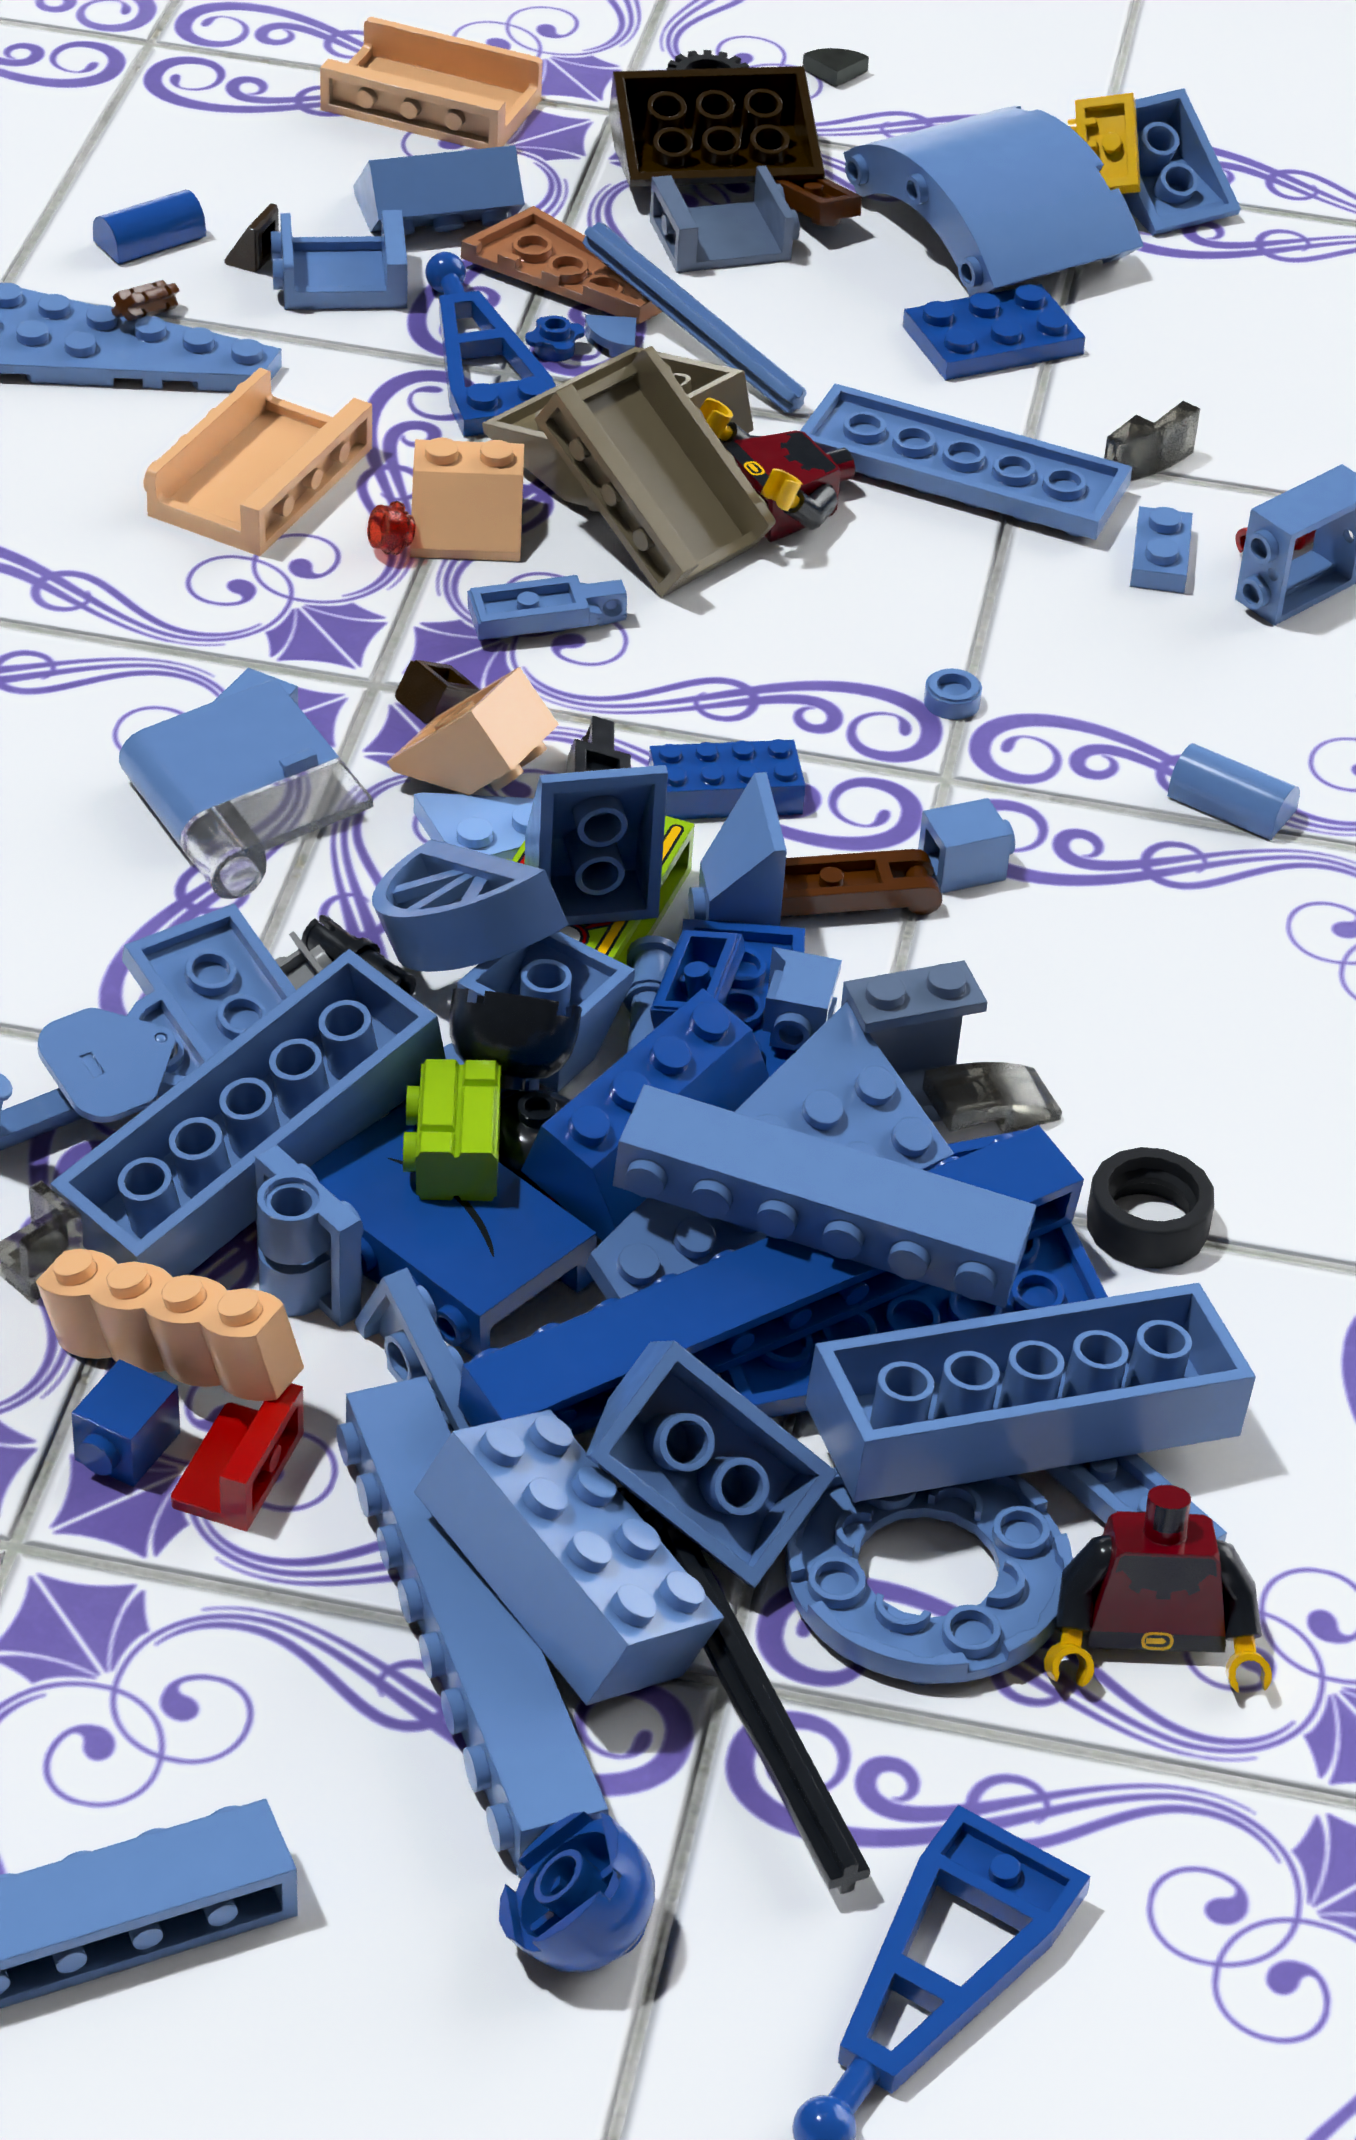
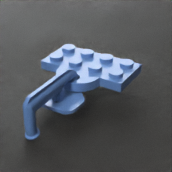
(201, 992)

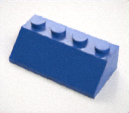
(693, 1053)

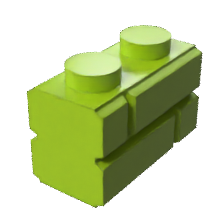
(456, 1130)

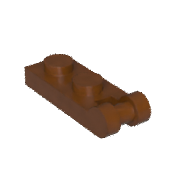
(860, 883)

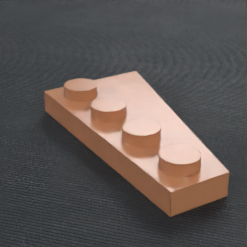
(553, 257)

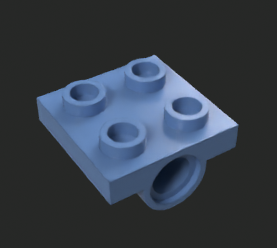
(306, 1240)

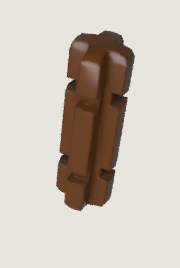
(145, 300)

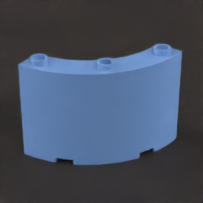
(1004, 193)

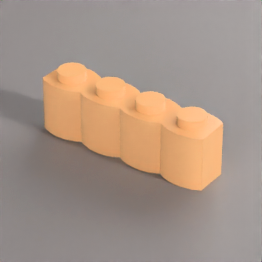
(171, 1324)

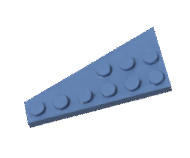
(88, 346)
(829, 1089)

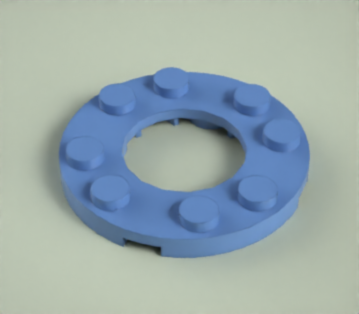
(920, 1648)

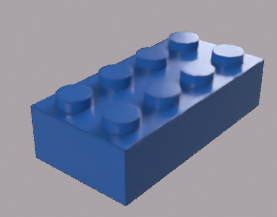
(711, 776)

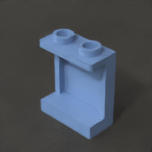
(341, 270)

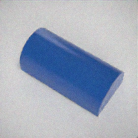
(150, 226)
(698, 962)

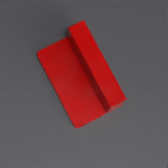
(241, 1460)

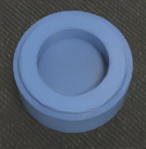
(952, 694)

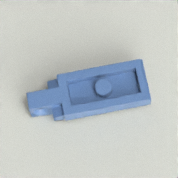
(545, 606)

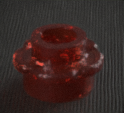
(390, 528)

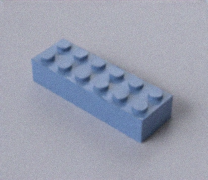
(297, 1078)
(1027, 1391)

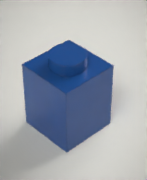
(126, 1423)

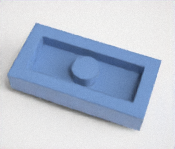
(1161, 549)

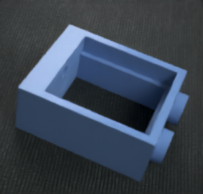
(1268, 576)

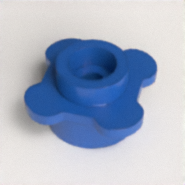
(554, 338)

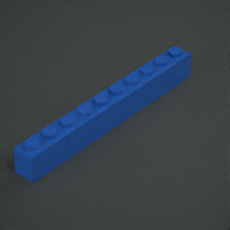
(737, 1301)

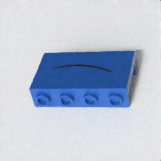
(467, 1254)

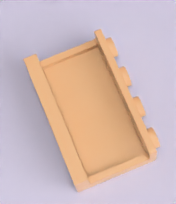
(433, 85)
(255, 465)

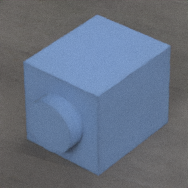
(966, 844)

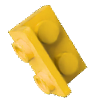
(1111, 132)

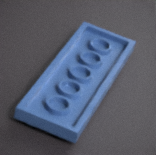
(970, 461)

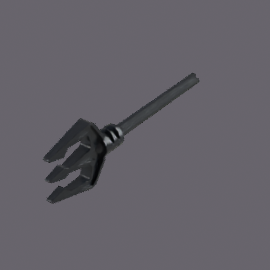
(766, 1720)

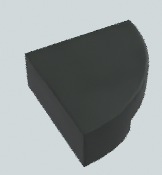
(835, 64)

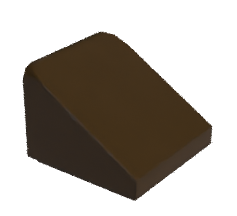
(254, 245)
(432, 689)

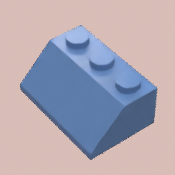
(442, 189)
(707, 1460)

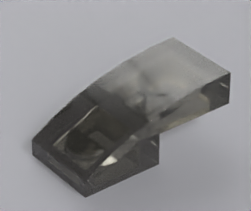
(1157, 444)
(989, 1092)

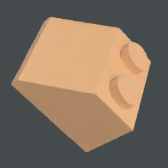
(467, 499)
(480, 738)

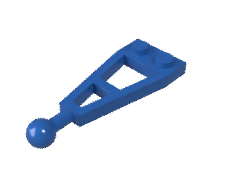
(480, 401)
(991, 1873)

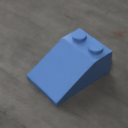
(1177, 168)
(601, 841)

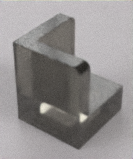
(32, 1249)

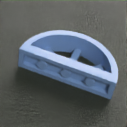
(463, 907)

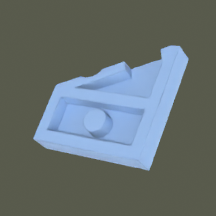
(475, 821)

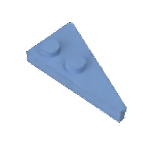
(412, 1342)

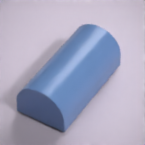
(1233, 791)

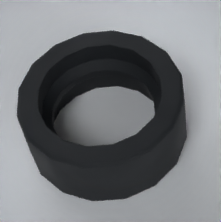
(1149, 1241)

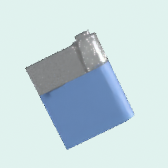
(240, 782)

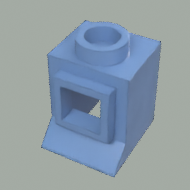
(799, 996)

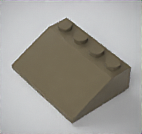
(696, 377)

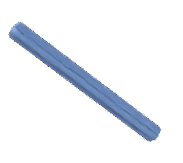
(694, 317)

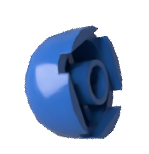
(581, 1895)

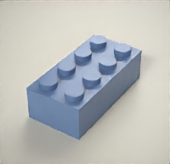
(568, 1555)

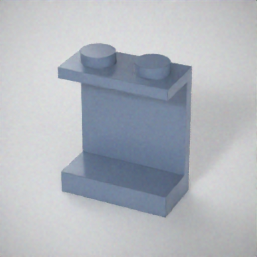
(724, 233)
(916, 1018)

